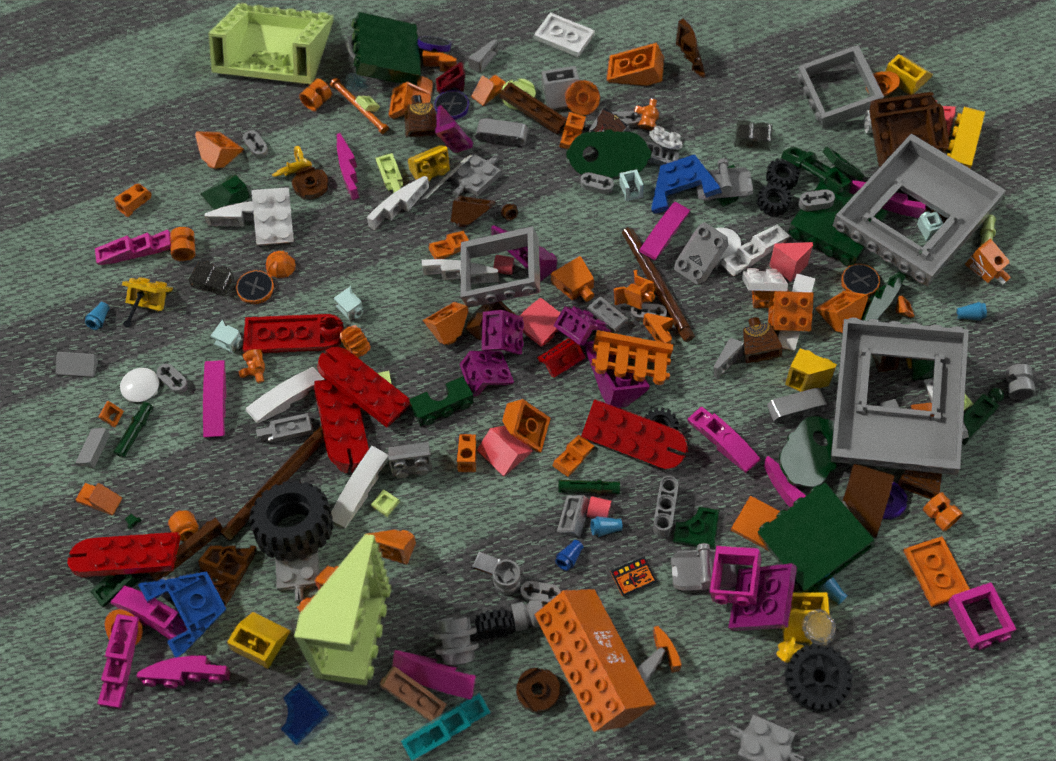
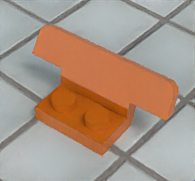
(402, 96)

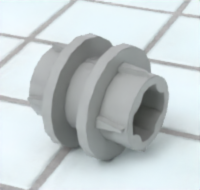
(456, 640)

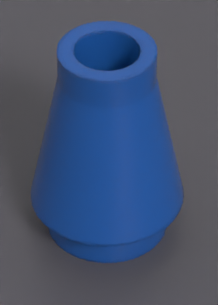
(568, 556)

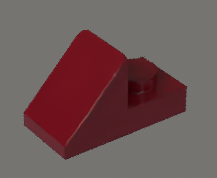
(452, 78)

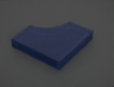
(303, 714)

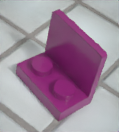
(451, 133)
(578, 324)
(502, 332)
(485, 369)

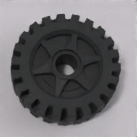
(809, 692)

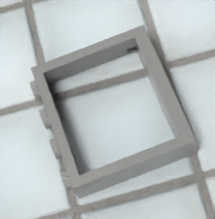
(848, 111)
(496, 244)

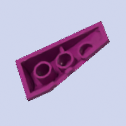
(547, 260)
(615, 390)

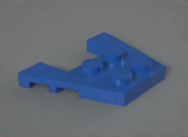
(681, 176)
(195, 601)

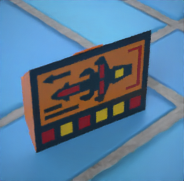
(633, 576)

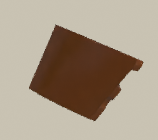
(688, 45)
(868, 496)
(227, 566)

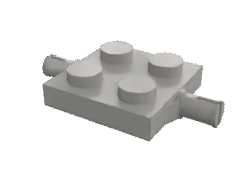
(476, 175)
(297, 574)
(765, 742)

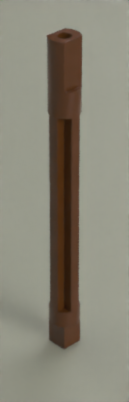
(661, 289)
(282, 475)

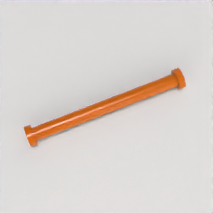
(335, 83)

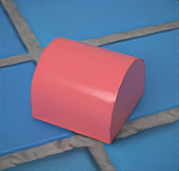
(504, 264)
(598, 507)

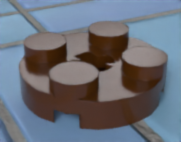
(313, 191)
(525, 689)

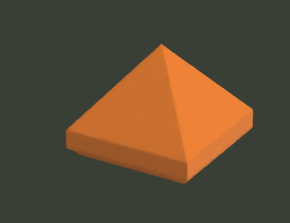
(904, 307)
(109, 409)

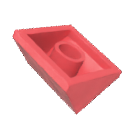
(790, 258)
(503, 450)

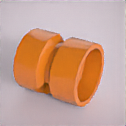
(315, 94)
(182, 244)
(947, 517)

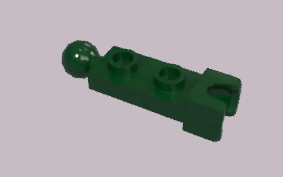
(981, 411)

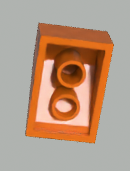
(637, 66)

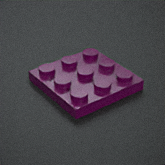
(772, 600)

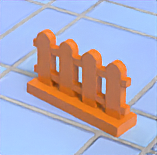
(635, 348)

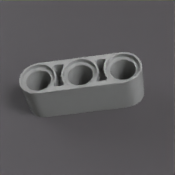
(502, 131)
(797, 404)
(668, 498)

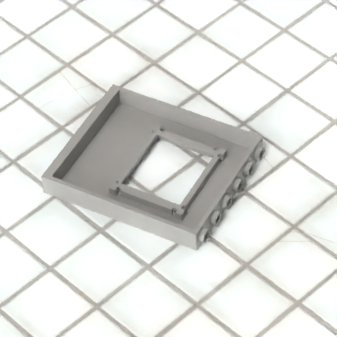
(934, 181)
(898, 435)

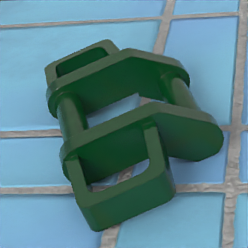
(809, 162)

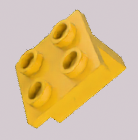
(154, 292)

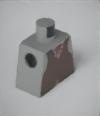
(608, 120)

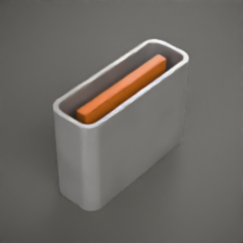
(485, 562)

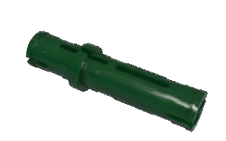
(137, 423)
(583, 486)

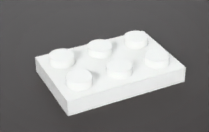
(564, 34)
(272, 216)
(764, 280)

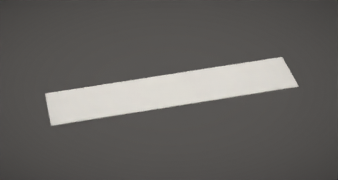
(445, 178)

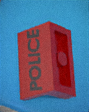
(562, 357)

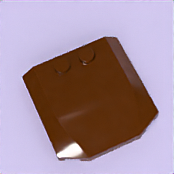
(904, 115)

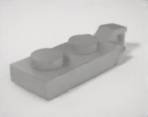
(286, 428)

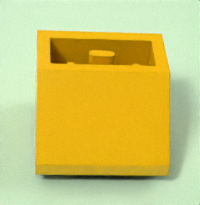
(911, 74)
(430, 163)
(809, 371)
(801, 605)
(258, 639)

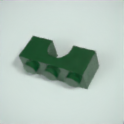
(428, 410)

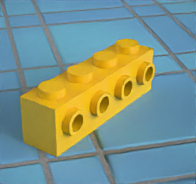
(966, 136)

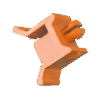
(635, 293)

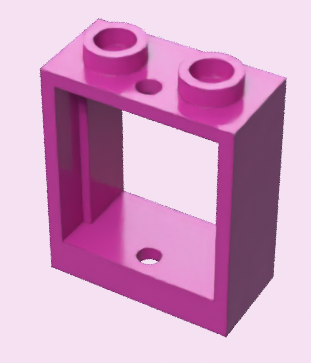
(737, 556)
(984, 641)

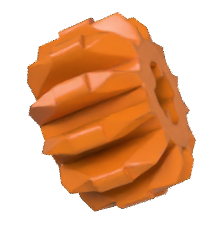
(355, 341)

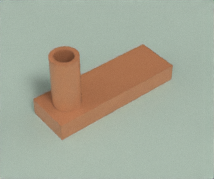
(412, 694)

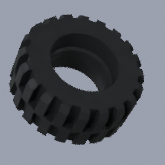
(296, 540)

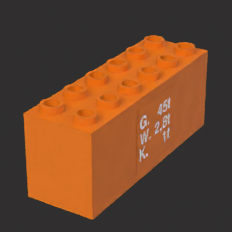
(594, 659)

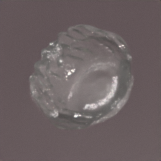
(819, 627)

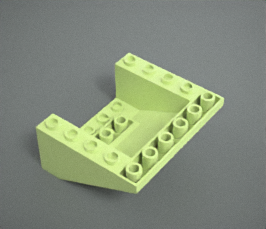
(269, 43)
(345, 616)

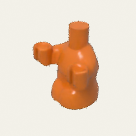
(649, 115)
(255, 365)

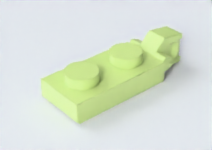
(389, 172)

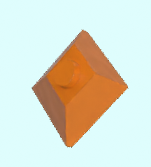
(216, 149)
(842, 307)
(448, 322)
(526, 423)
(395, 544)

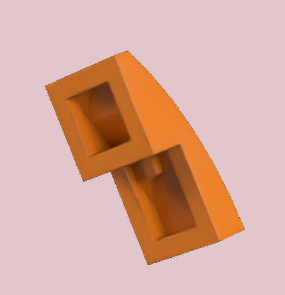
(433, 58)
(572, 129)
(449, 246)
(573, 456)
(664, 642)

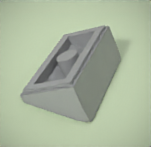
(76, 364)
(93, 447)
(573, 515)

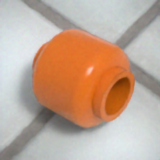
(184, 523)

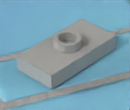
(607, 313)

